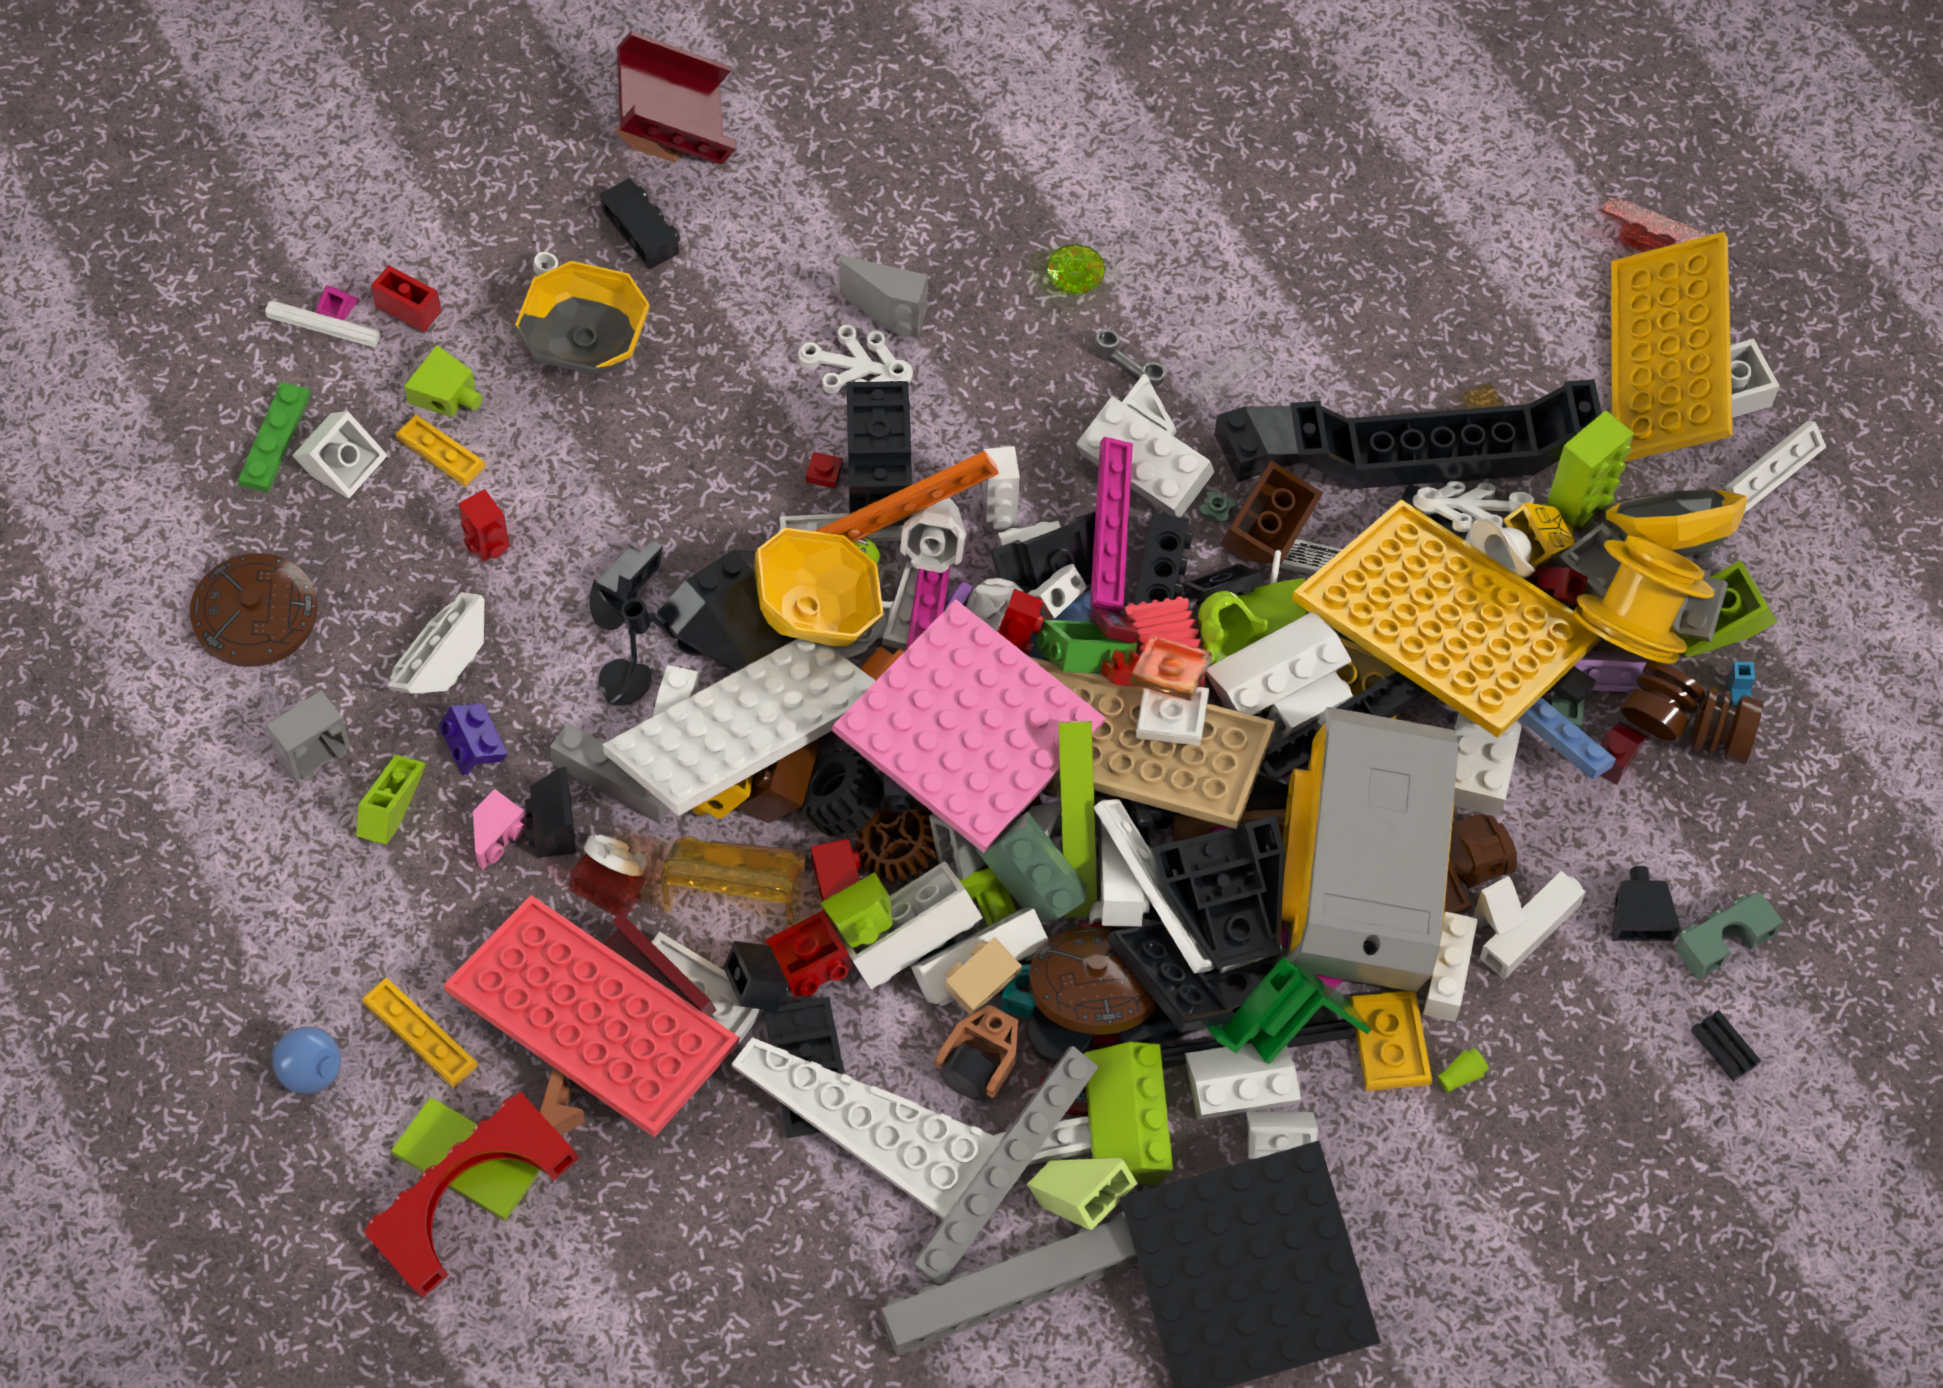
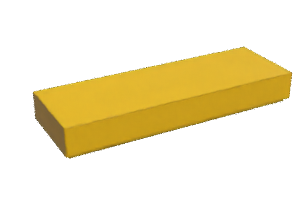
(440, 450)

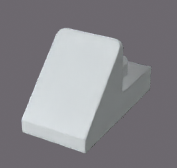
(1499, 907)

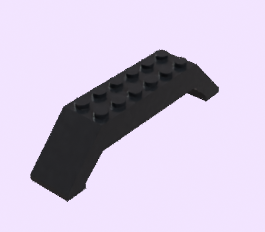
(1443, 443)

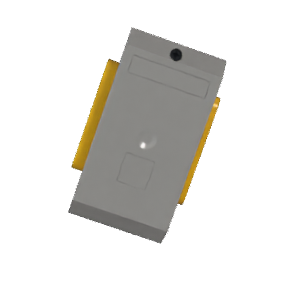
(1369, 849)

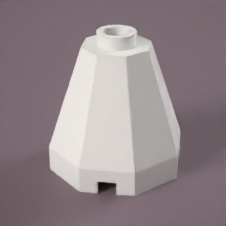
(934, 537)

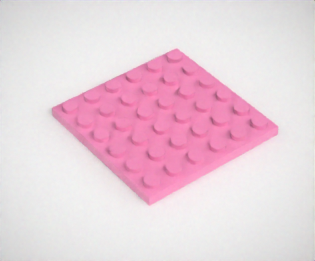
(965, 725)

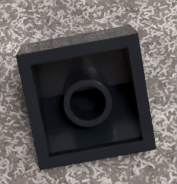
(551, 815)

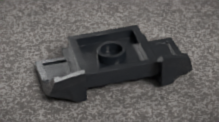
(1038, 558)

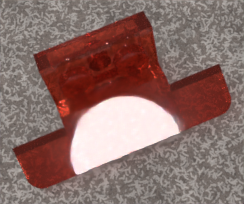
(1648, 229)

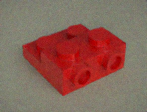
(810, 954)

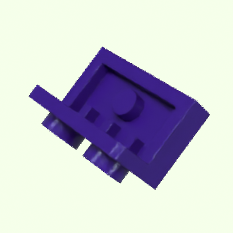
(471, 736)

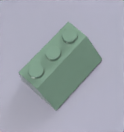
(1035, 870)

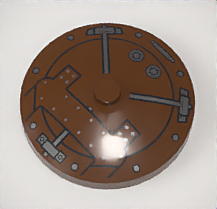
(253, 610)
(1086, 984)

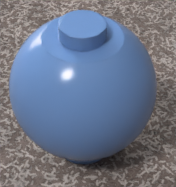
(306, 1060)

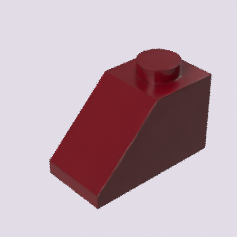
(1623, 744)

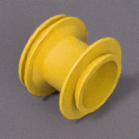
(1644, 599)

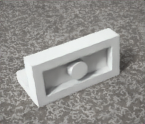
(1278, 1131)

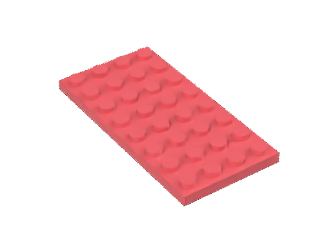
(592, 1015)

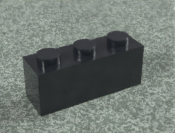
(640, 223)

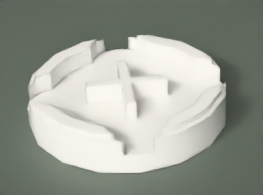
(991, 599)
(615, 855)

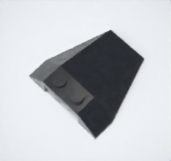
(722, 614)
(1228, 889)

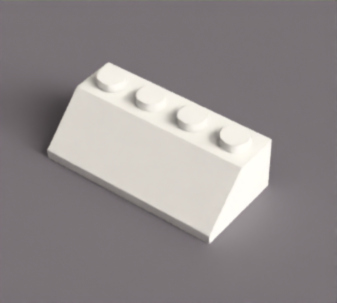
(1278, 665)
(923, 920)

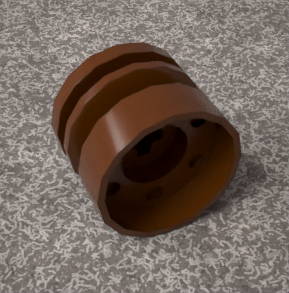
(1662, 701)
(1727, 725)

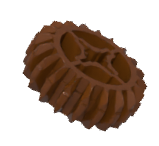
(900, 856)

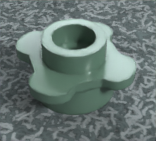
(1217, 514)

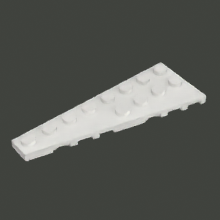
(902, 1141)

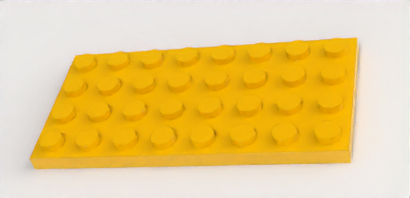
(1672, 345)

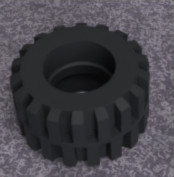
(842, 793)

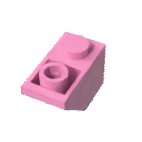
(495, 825)

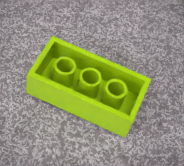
(1590, 470)

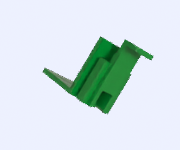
(1281, 1009)

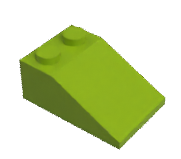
(1741, 614)

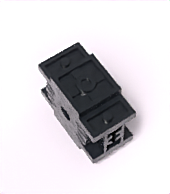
(878, 441)

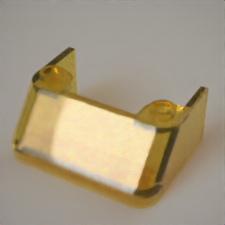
(733, 872)

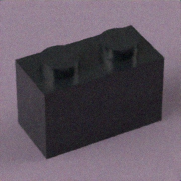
(755, 976)

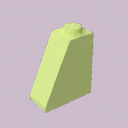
(1082, 1188)

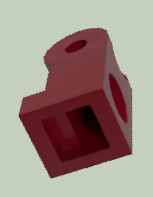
(1560, 583)

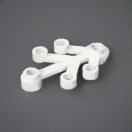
(859, 364)
(1473, 503)

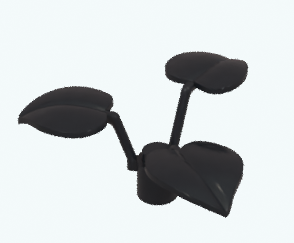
(620, 679)

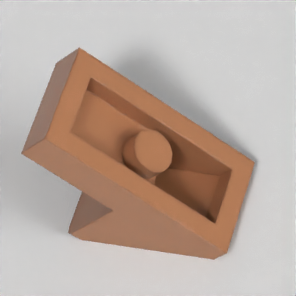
(555, 1105)

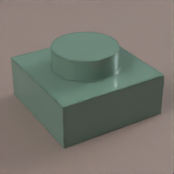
(1569, 710)

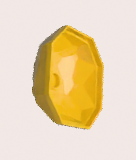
(817, 587)

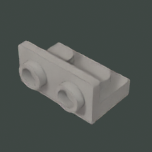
(1698, 615)

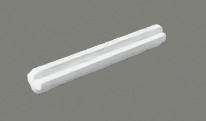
(322, 323)

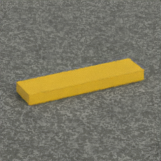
(419, 1032)

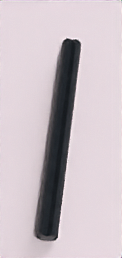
(1307, 1035)

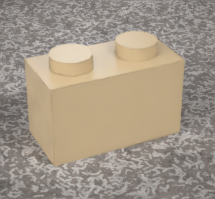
(981, 975)

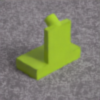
(990, 895)

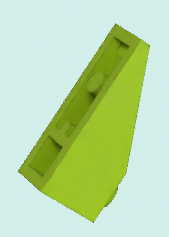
(388, 800)

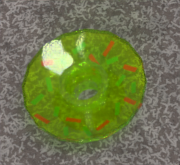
(1076, 259)

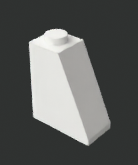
(1307, 705)

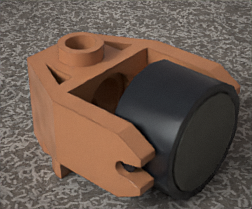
(969, 1071)

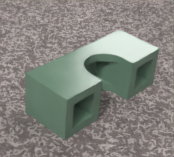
(1747, 918)

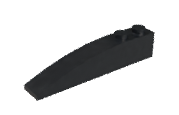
(1382, 699)

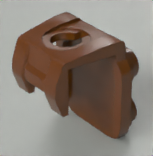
(1481, 850)

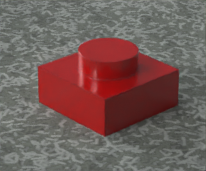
(824, 470)

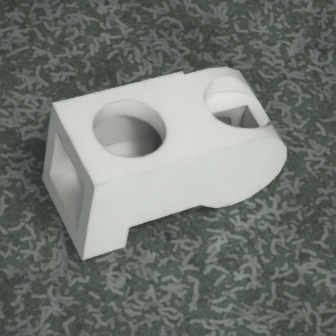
(1059, 591)

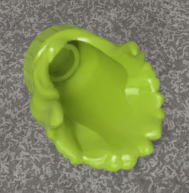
(1228, 625)

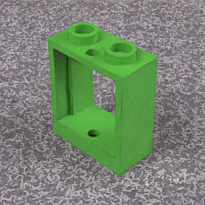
(1078, 645)

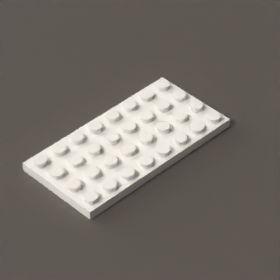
(739, 724)

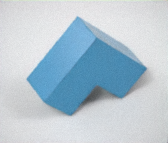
(1740, 680)

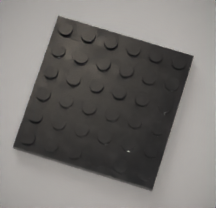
(1250, 1270)

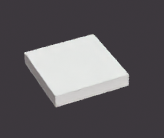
(1172, 718)

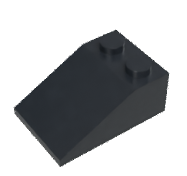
(1255, 437)

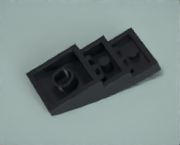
(808, 1033)

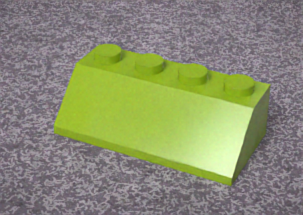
(1130, 1110)

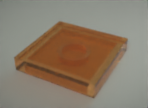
(1171, 668)

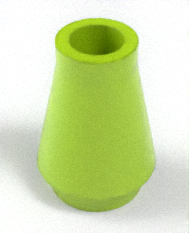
(1463, 1070)

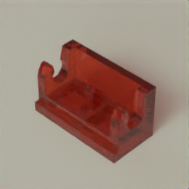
(605, 887)

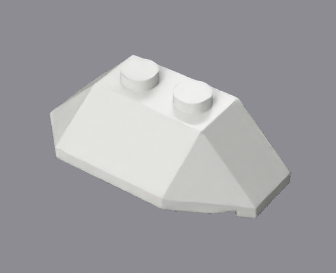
(442, 648)

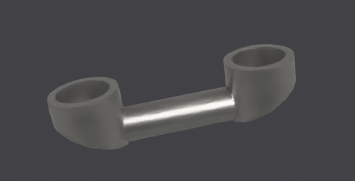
(1107, 348)

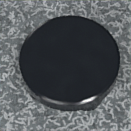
(1051, 1040)

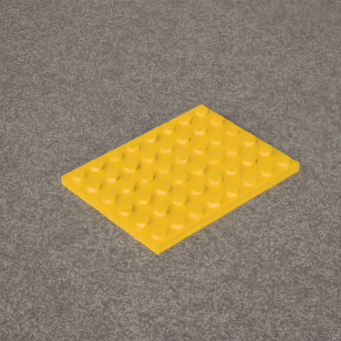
(1447, 617)

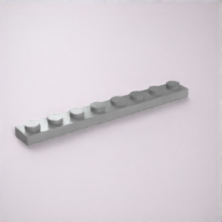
(1004, 1165)

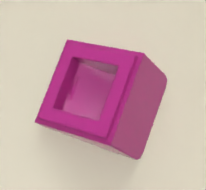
(335, 303)

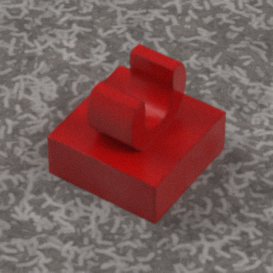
(1119, 671)

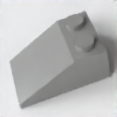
(885, 293)

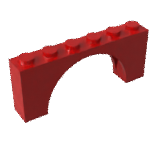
(406, 1227)

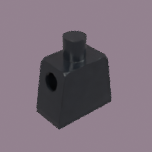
(1644, 909)

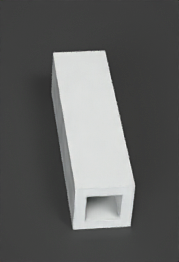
(1542, 917)

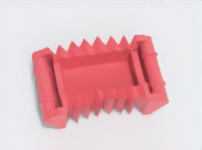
(1165, 620)

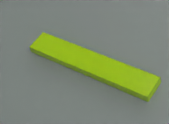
(1078, 805)

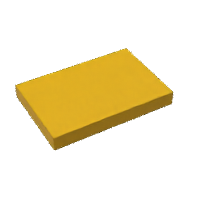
(1395, 1048)

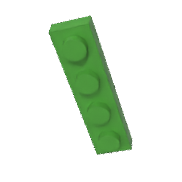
(274, 437)

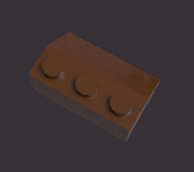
(1271, 516)

